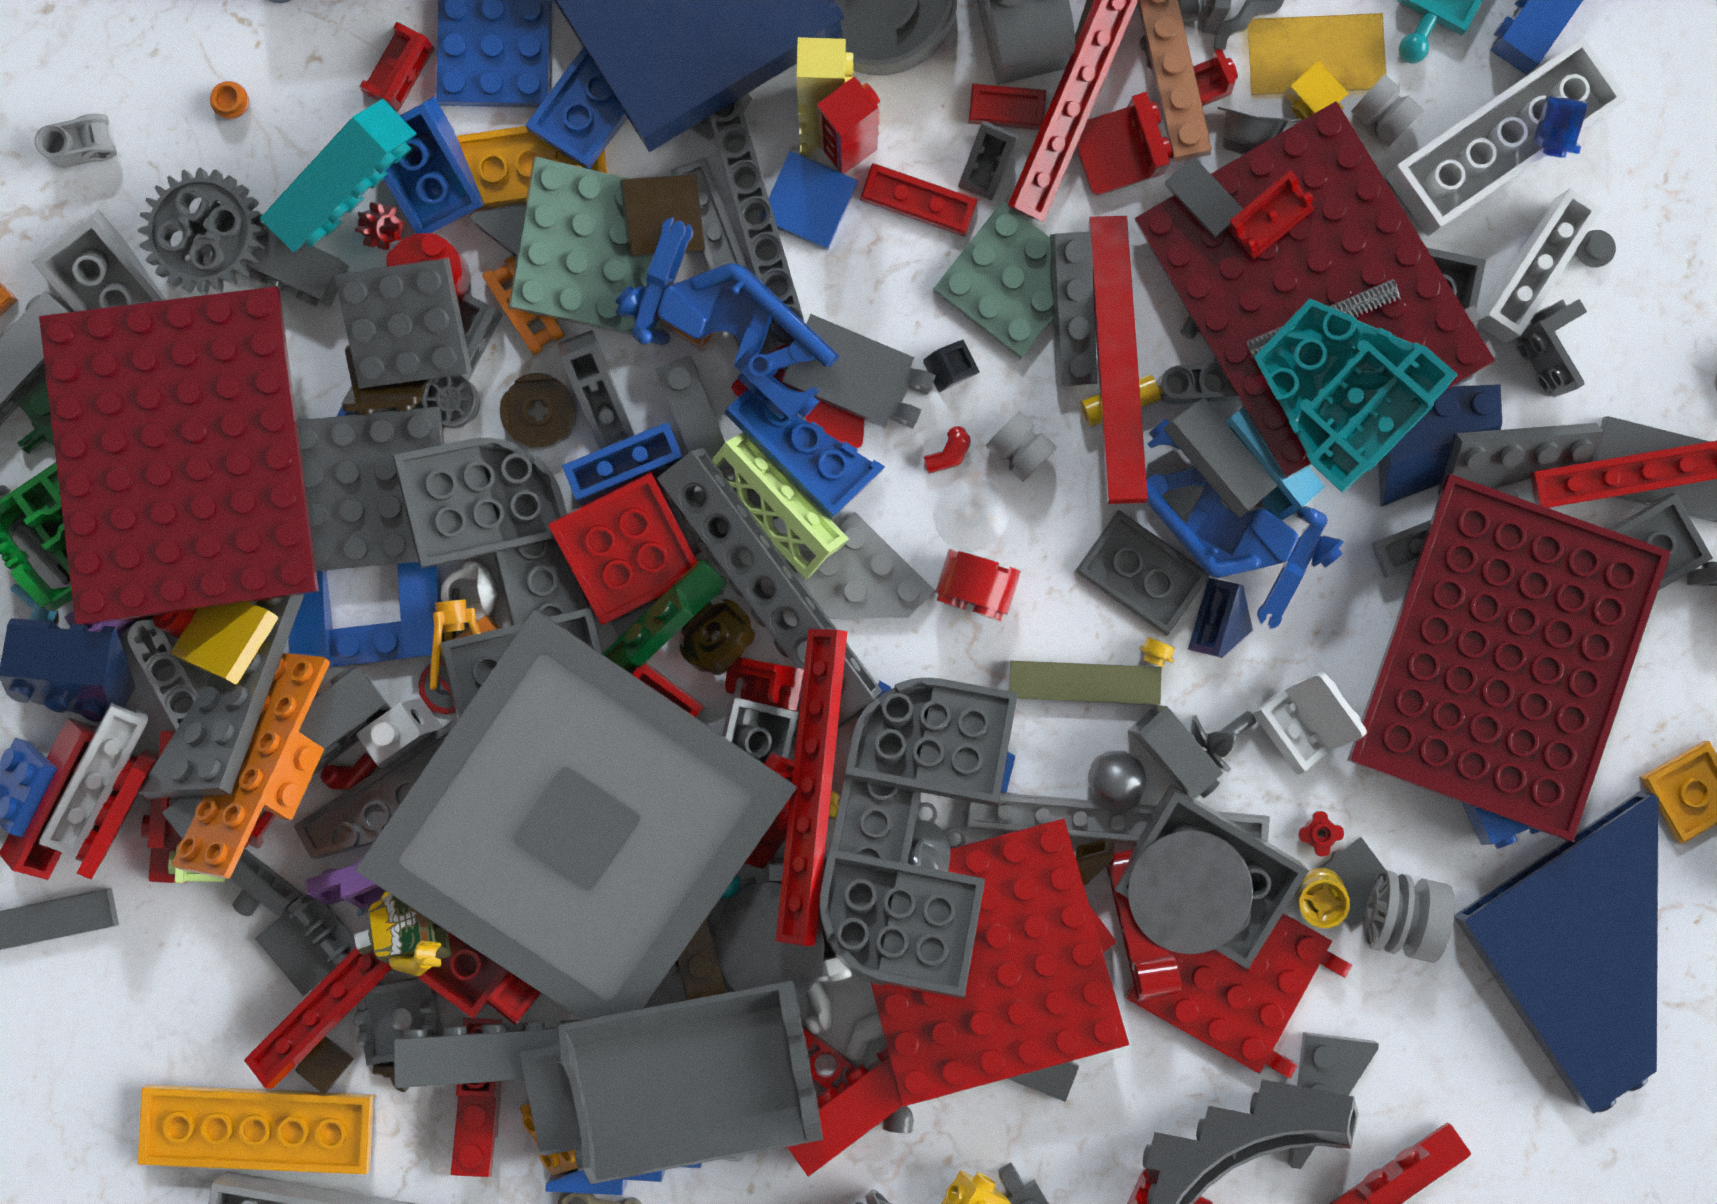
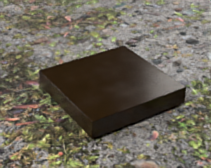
(651, 202)

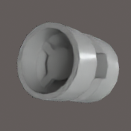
(1387, 110)
(1021, 446)

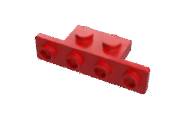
(158, 830)
(1410, 1170)

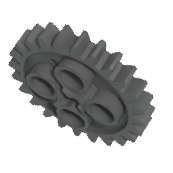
(173, 214)

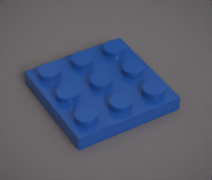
(493, 52)

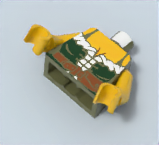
(403, 937)

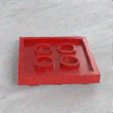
(624, 547)
(114, 812)

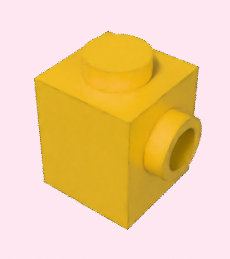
(1314, 91)

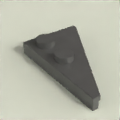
(1330, 1066)

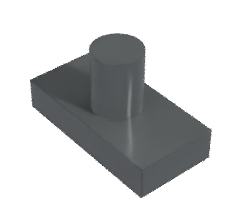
(262, 886)

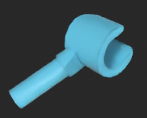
(37, 613)

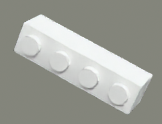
(1538, 265)

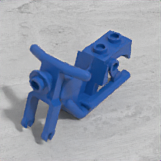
(724, 301)
(1237, 545)

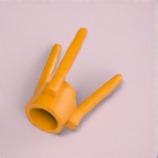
(449, 618)

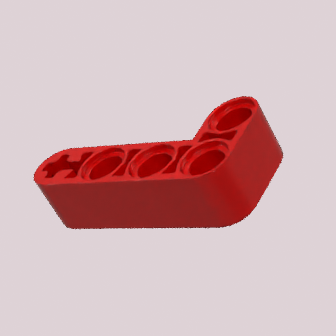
(1150, 965)

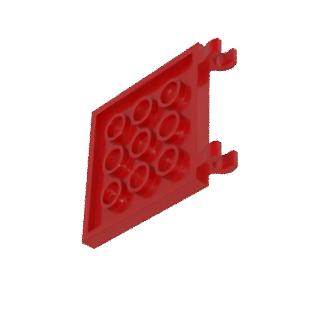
(1246, 1008)

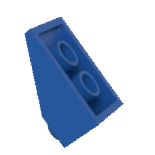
(434, 177)

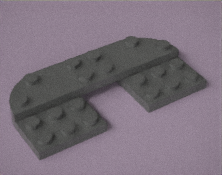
(484, 501)
(877, 910)

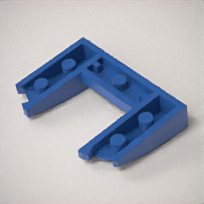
(405, 639)

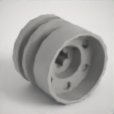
(1409, 916)

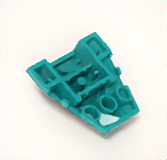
(1349, 388)

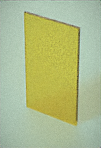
(1287, 46)

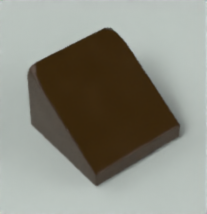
(1094, 858)
(324, 1065)

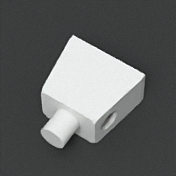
(398, 731)

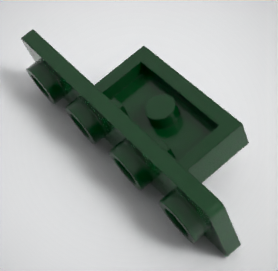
(666, 617)

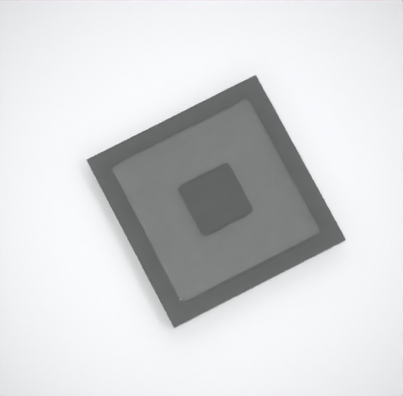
(575, 825)

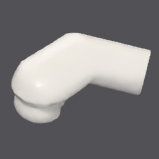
(822, 1007)

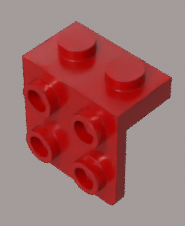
(1124, 146)

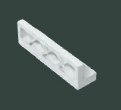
(94, 779)

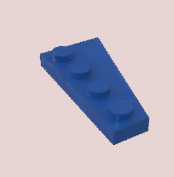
(816, 462)

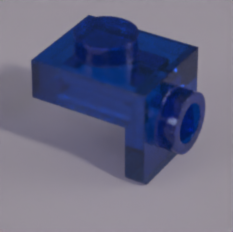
(1560, 126)

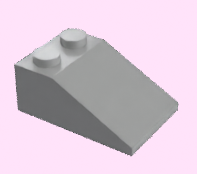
(96, 267)

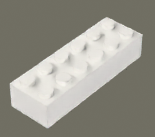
(1498, 138)

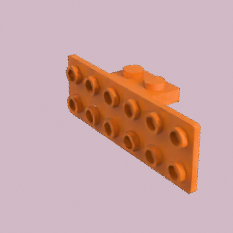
(270, 776)

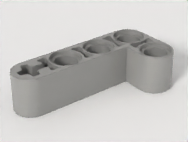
(170, 690)

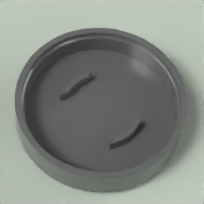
(894, 33)

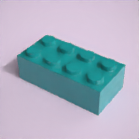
(339, 176)

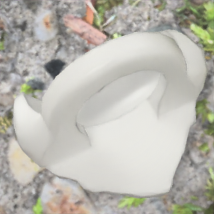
(485, 584)

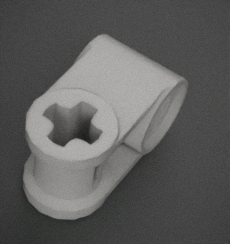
(83, 137)

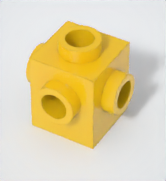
(973, 1190)

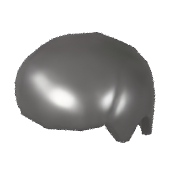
(1117, 781)

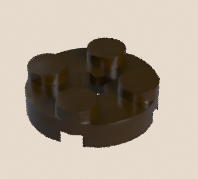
(522, 396)
(717, 654)

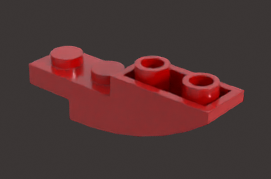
(476, 1119)

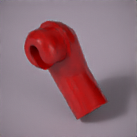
(953, 452)
(347, 776)

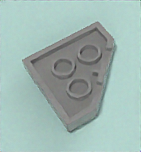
(866, 578)

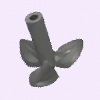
(1221, 742)

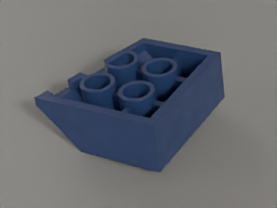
(1423, 452)
(65, 667)

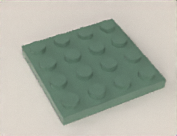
(575, 248)

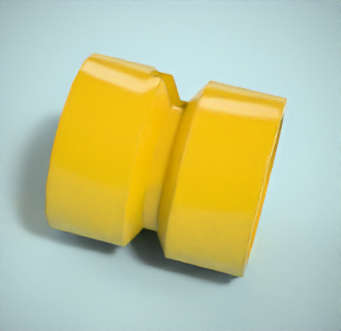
(1323, 898)

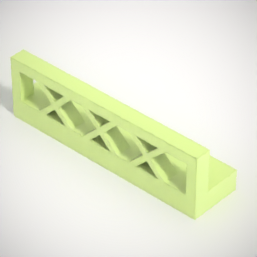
(780, 498)

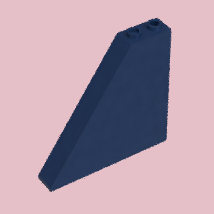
(692, 57)
(1581, 951)

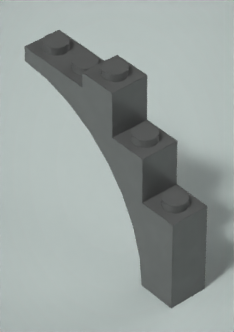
(1278, 1120)

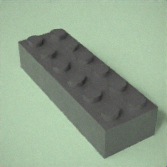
(330, 722)

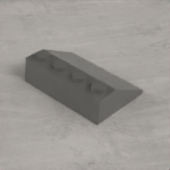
(1272, 871)

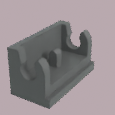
(479, 324)

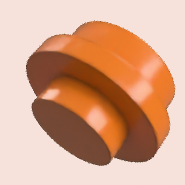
(229, 100)

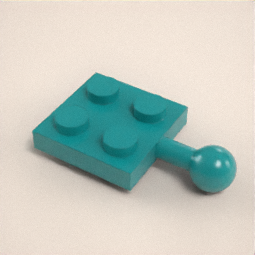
(1449, 13)

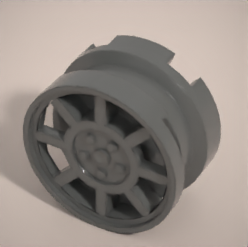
(455, 397)

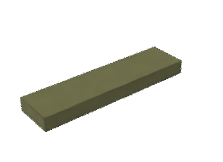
(1085, 682)

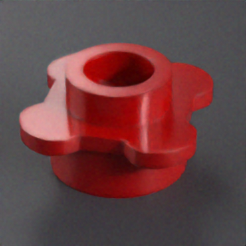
(1310, 831)

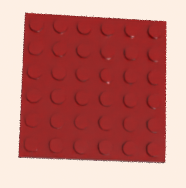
(1033, 980)

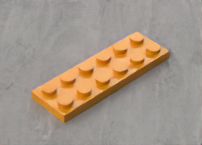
(255, 1129)

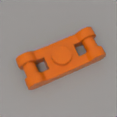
(518, 318)

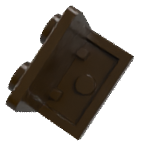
(367, 400)

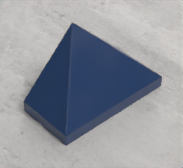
(1221, 619)

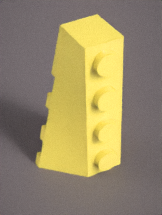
(821, 70)

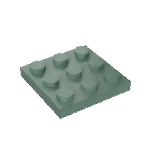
(1004, 280)

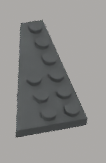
(217, 729)

